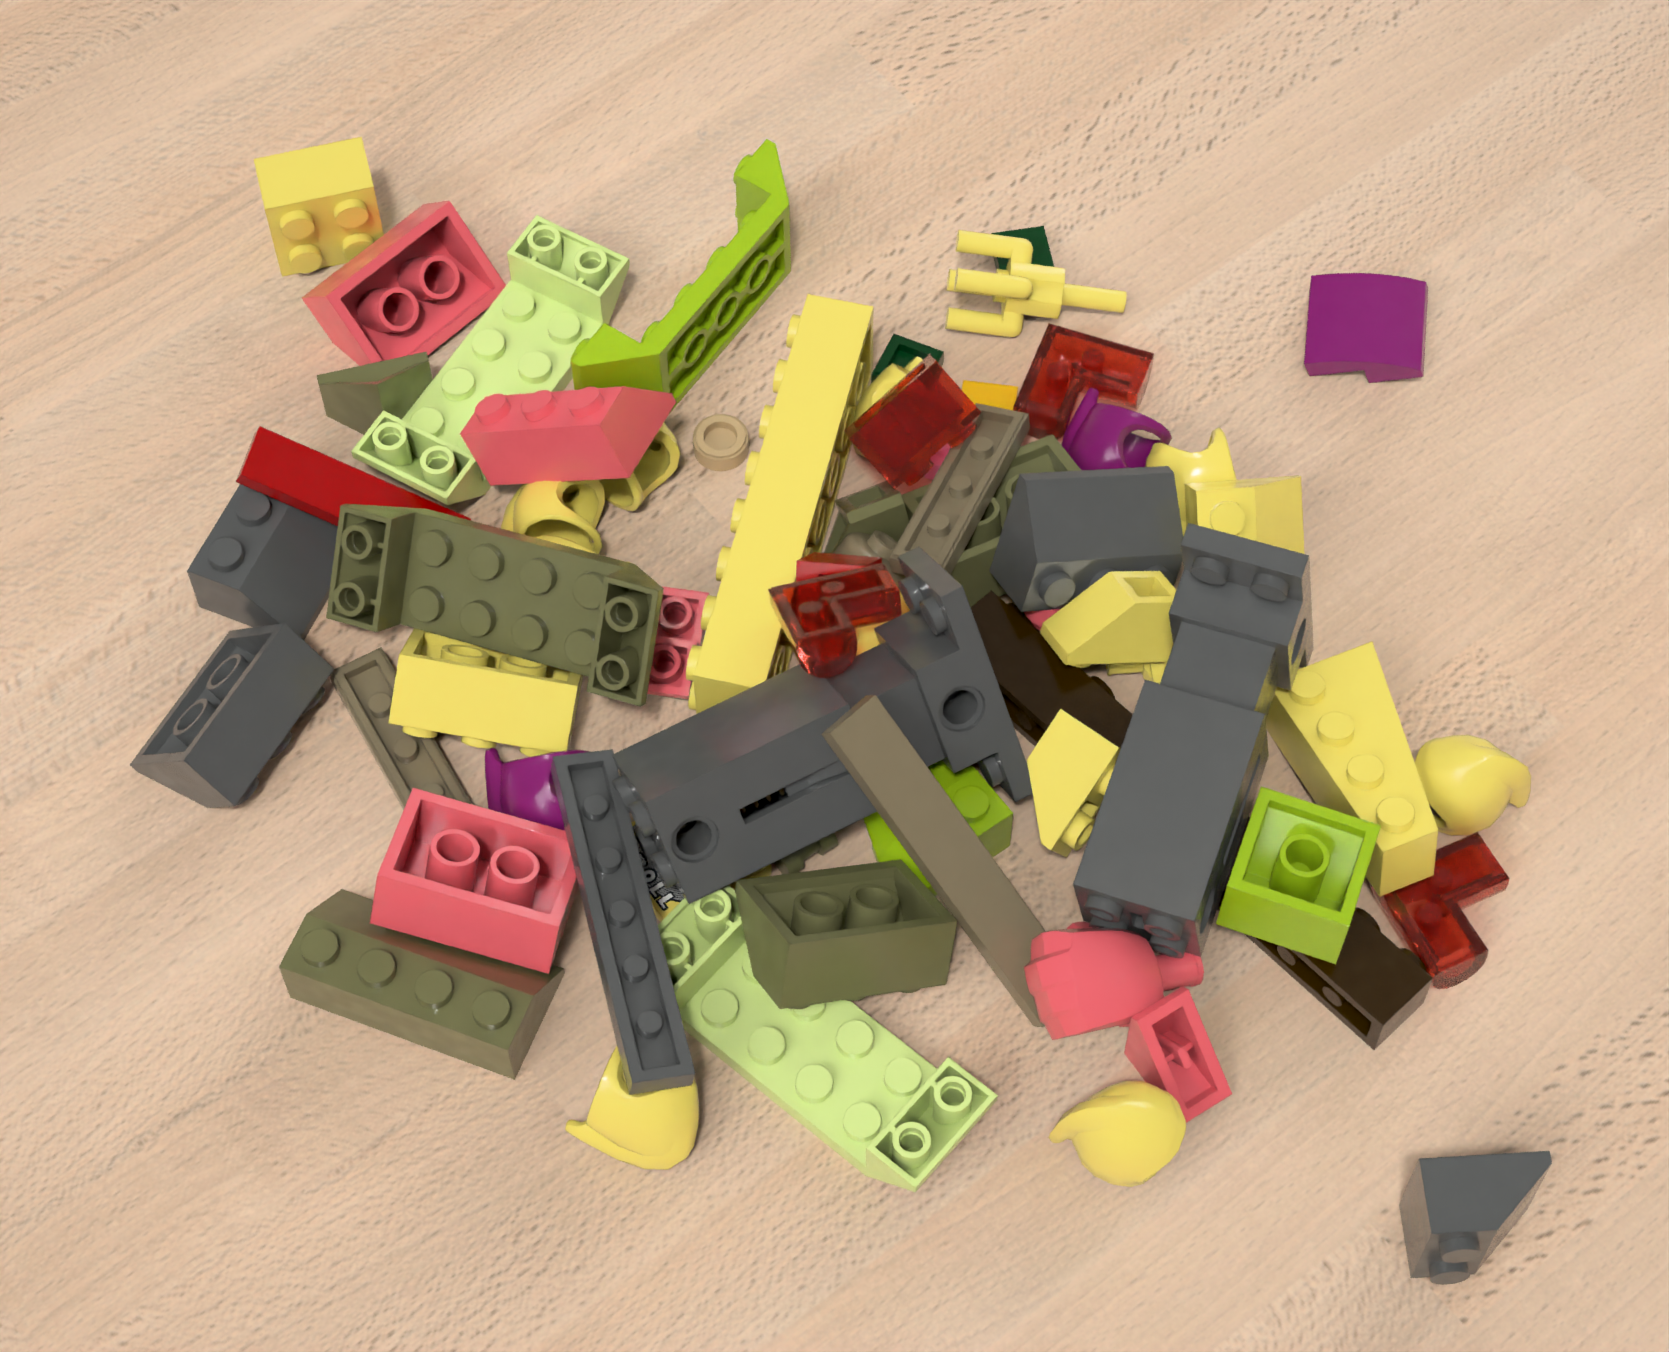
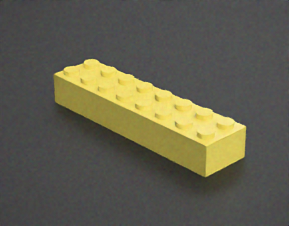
(787, 499)

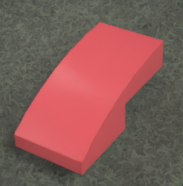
(676, 634)

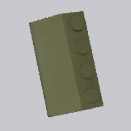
(417, 987)

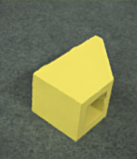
(1115, 621)
(1069, 781)

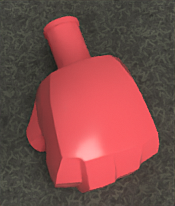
(1100, 977)

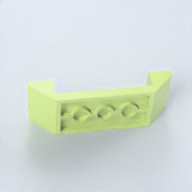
(521, 345)
(818, 1063)

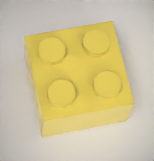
(319, 205)

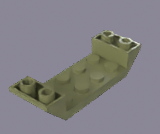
(497, 593)

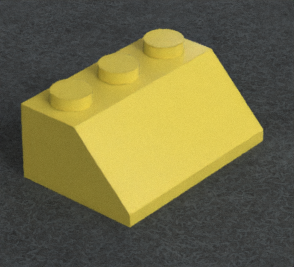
(482, 696)

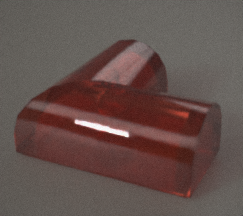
(1070, 365)
(825, 611)
(1432, 915)

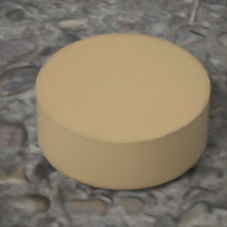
(720, 442)

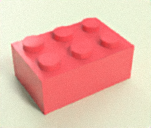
(476, 881)

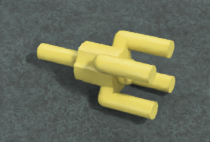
(1020, 288)

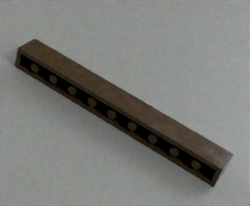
(1373, 979)

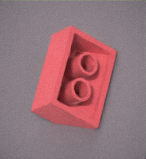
(407, 288)
(564, 433)

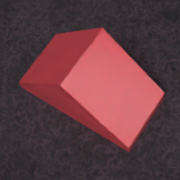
(1176, 1054)

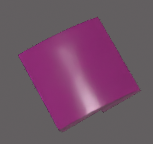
(1366, 325)

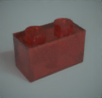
(914, 423)

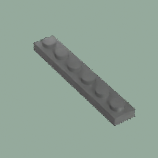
(622, 924)

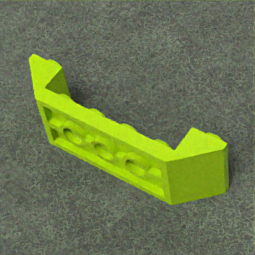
(713, 307)

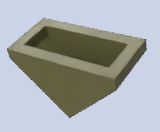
(362, 392)
(867, 511)

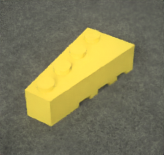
(1355, 759)

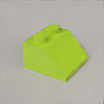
(1298, 875)

